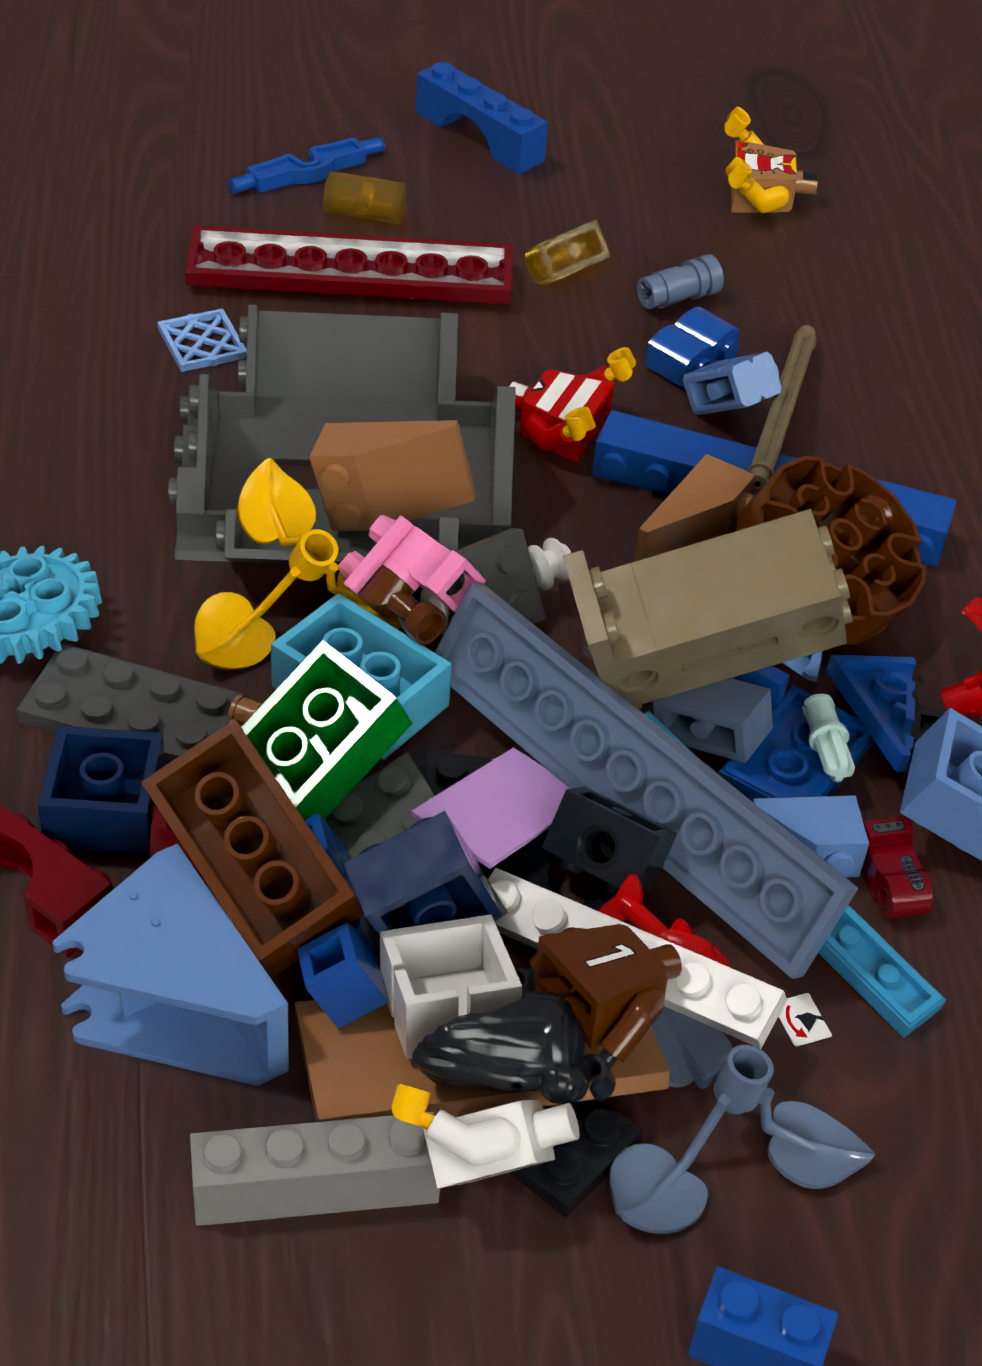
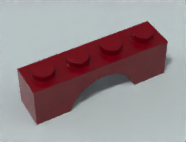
(59, 883)

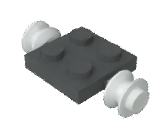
(511, 572)

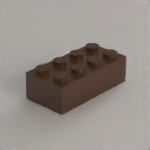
(252, 847)

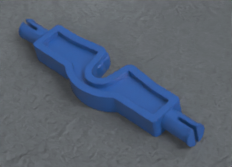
(291, 170)

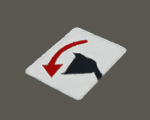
(803, 1020)

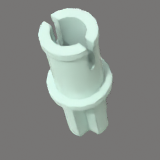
(828, 736)

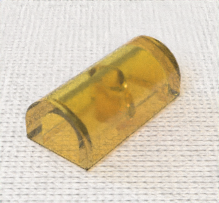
(365, 197)
(566, 253)

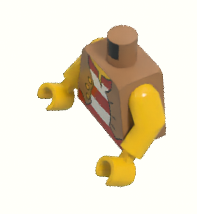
(762, 175)

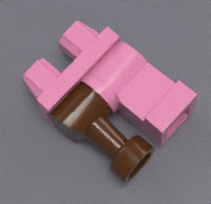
(398, 566)

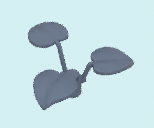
(806, 1143)

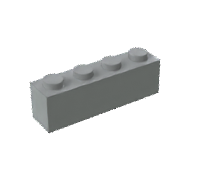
(310, 1169)

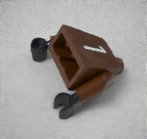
(612, 989)

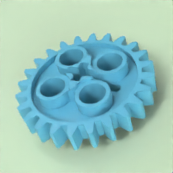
(44, 601)

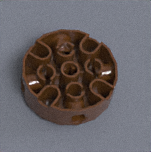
(868, 529)

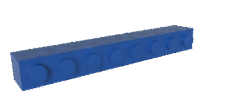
(662, 455)

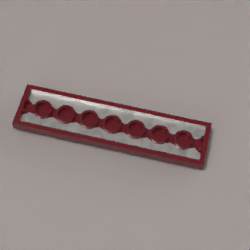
(350, 265)

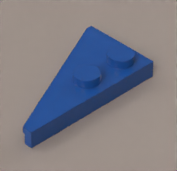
(882, 698)

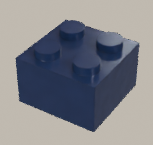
(95, 789)
(421, 878)

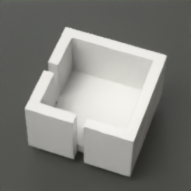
(444, 974)

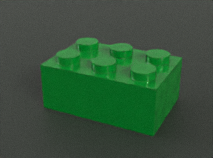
(325, 730)

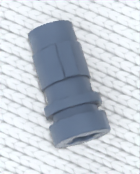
(672, 285)

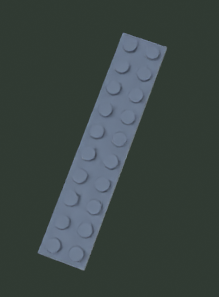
(594, 738)

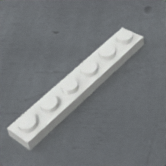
(702, 990)

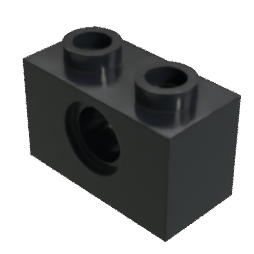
(638, 841)

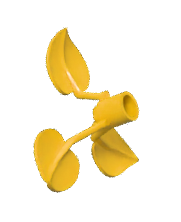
(269, 509)

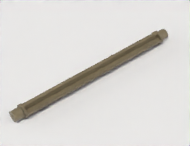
(782, 407)

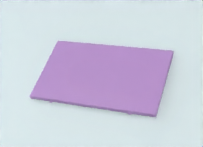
(499, 805)

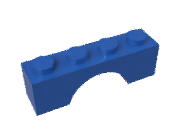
(512, 132)
(342, 964)

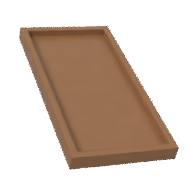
(361, 1064)

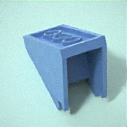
(174, 978)

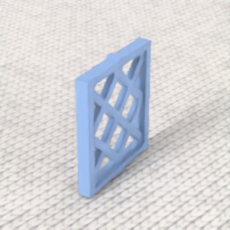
(208, 359)

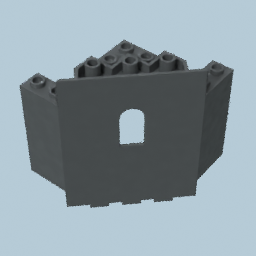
(319, 372)

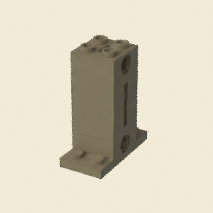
(712, 608)

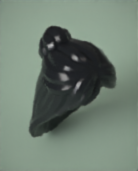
(513, 1049)

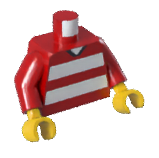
(569, 409)

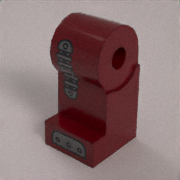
(894, 869)

